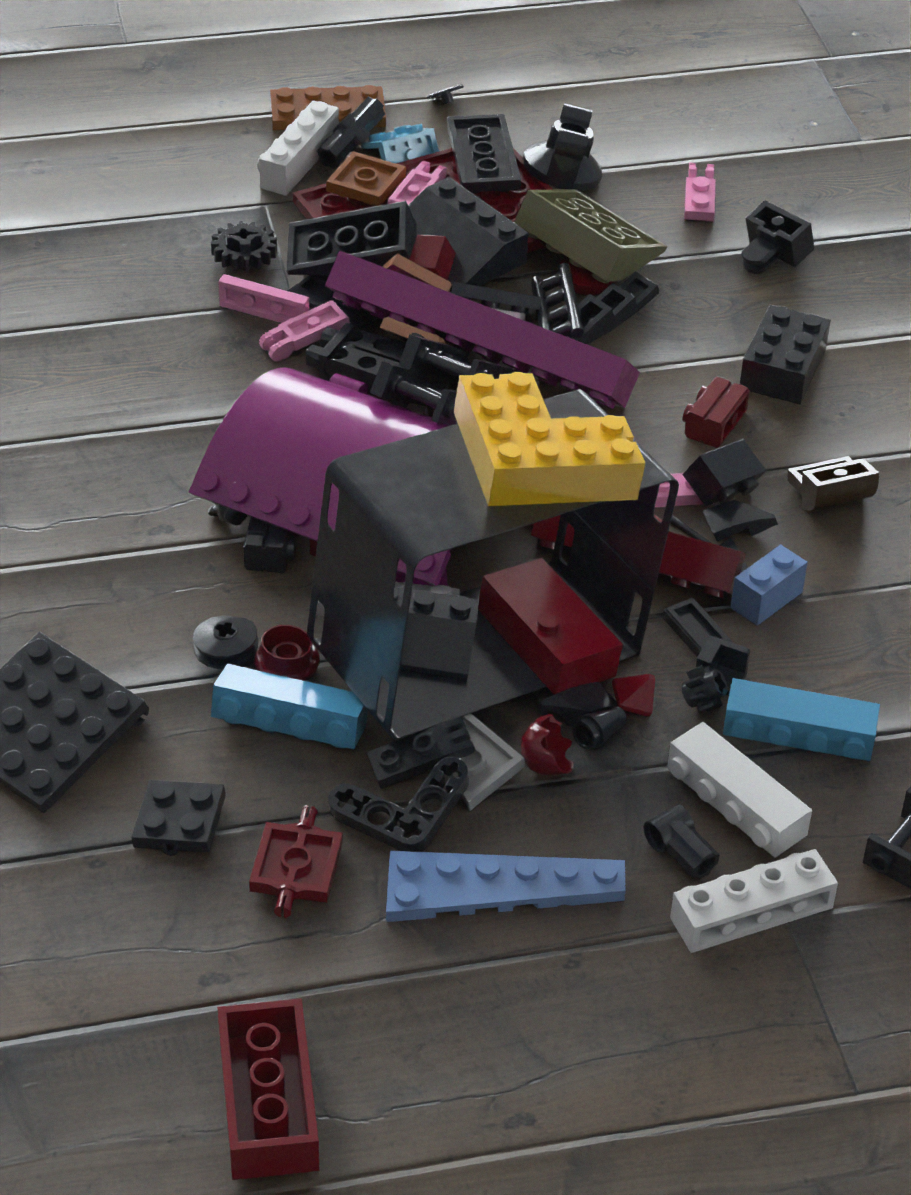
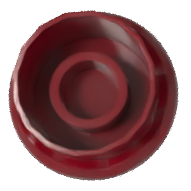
(287, 653)

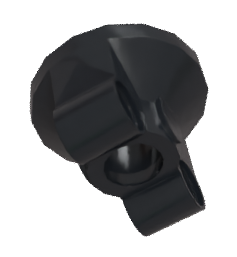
(565, 156)

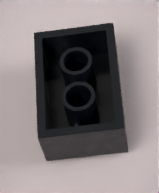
(785, 354)

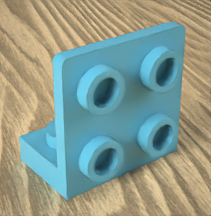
(403, 143)

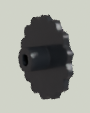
(445, 94)

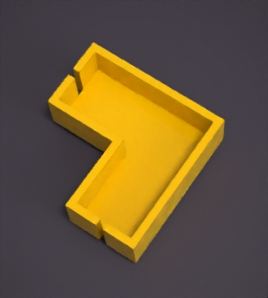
(539, 459)

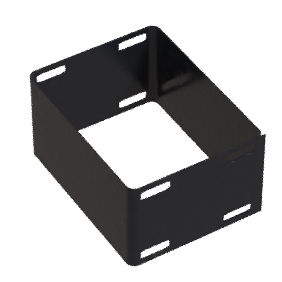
(427, 499)

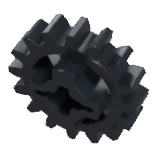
(244, 246)

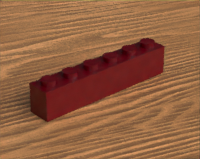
(683, 558)

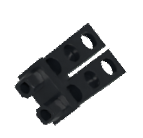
(354, 354)

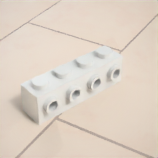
(297, 148)
(739, 789)
(753, 900)

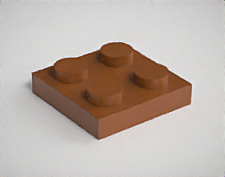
(366, 179)

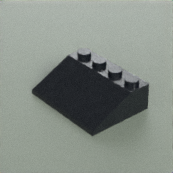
(480, 235)

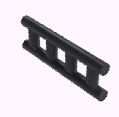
(566, 294)

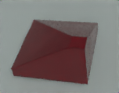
(635, 693)

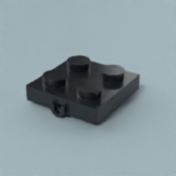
(178, 816)

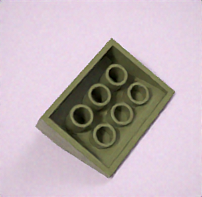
(587, 233)

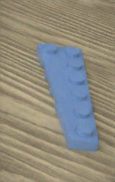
(446, 882)

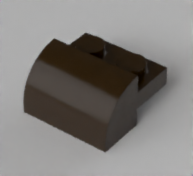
(834, 482)

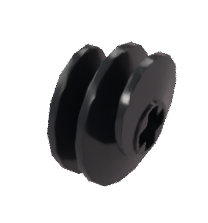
(225, 641)

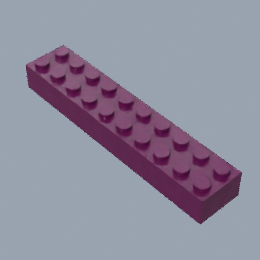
(484, 330)

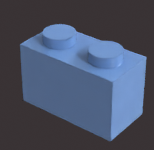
(768, 584)

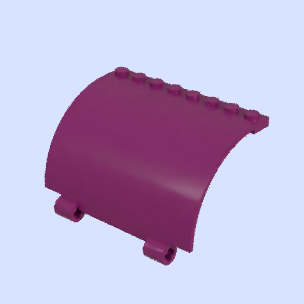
(284, 435)

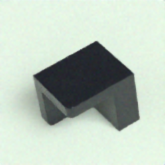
(726, 657)

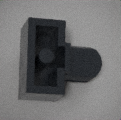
(774, 236)

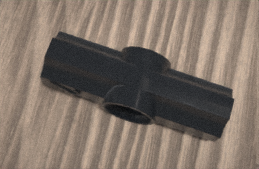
(351, 132)

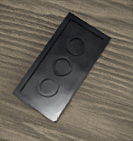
(483, 153)

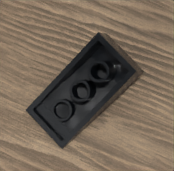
(366, 233)

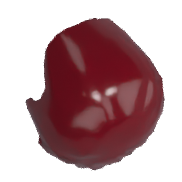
(545, 747)

